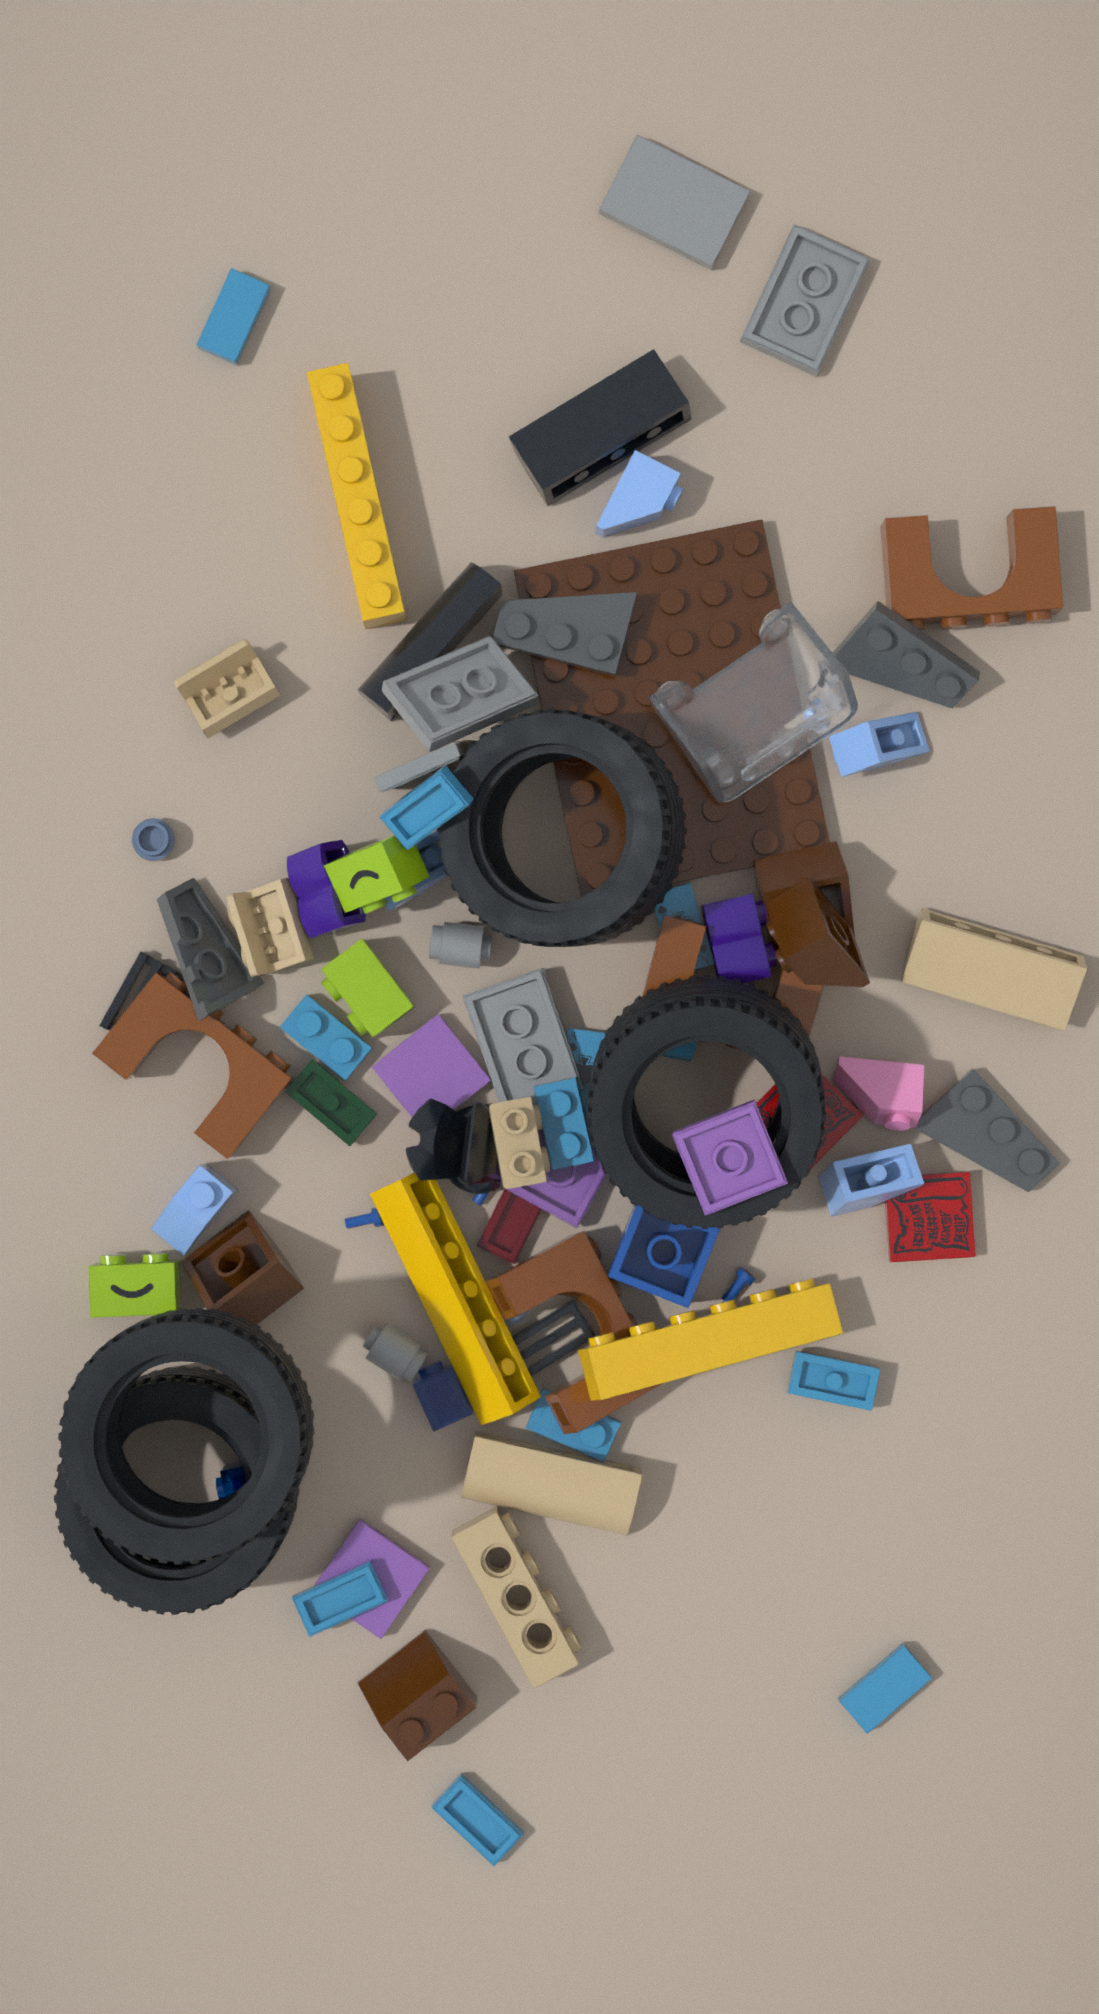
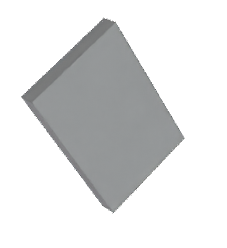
(674, 202)
(805, 300)
(459, 693)
(419, 766)
(521, 1035)

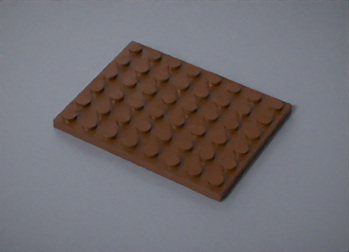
(691, 618)

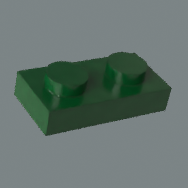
(331, 1102)

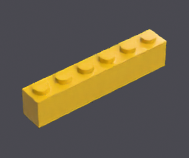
(356, 496)
(455, 1297)
(709, 1341)

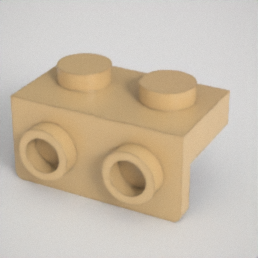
(226, 688)
(269, 928)
(517, 1142)

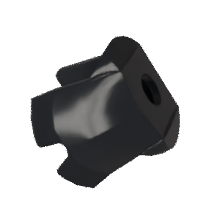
(455, 1146)

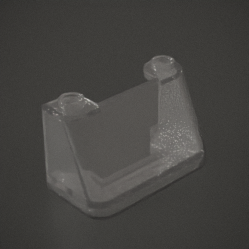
(759, 707)

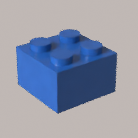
(662, 1256)

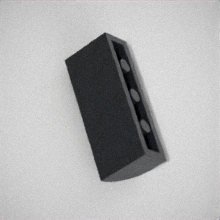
(601, 427)
(436, 632)

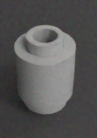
(460, 945)
(394, 1352)

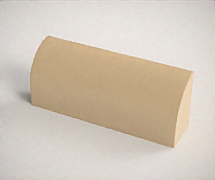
(993, 969)
(552, 1483)

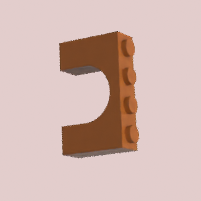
(1029, 590)
(677, 956)
(253, 1076)
(572, 1271)

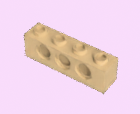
(538, 1659)

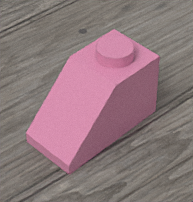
(883, 1090)

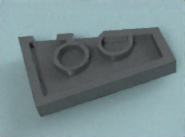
(568, 629)
(902, 657)
(205, 950)
(986, 1131)

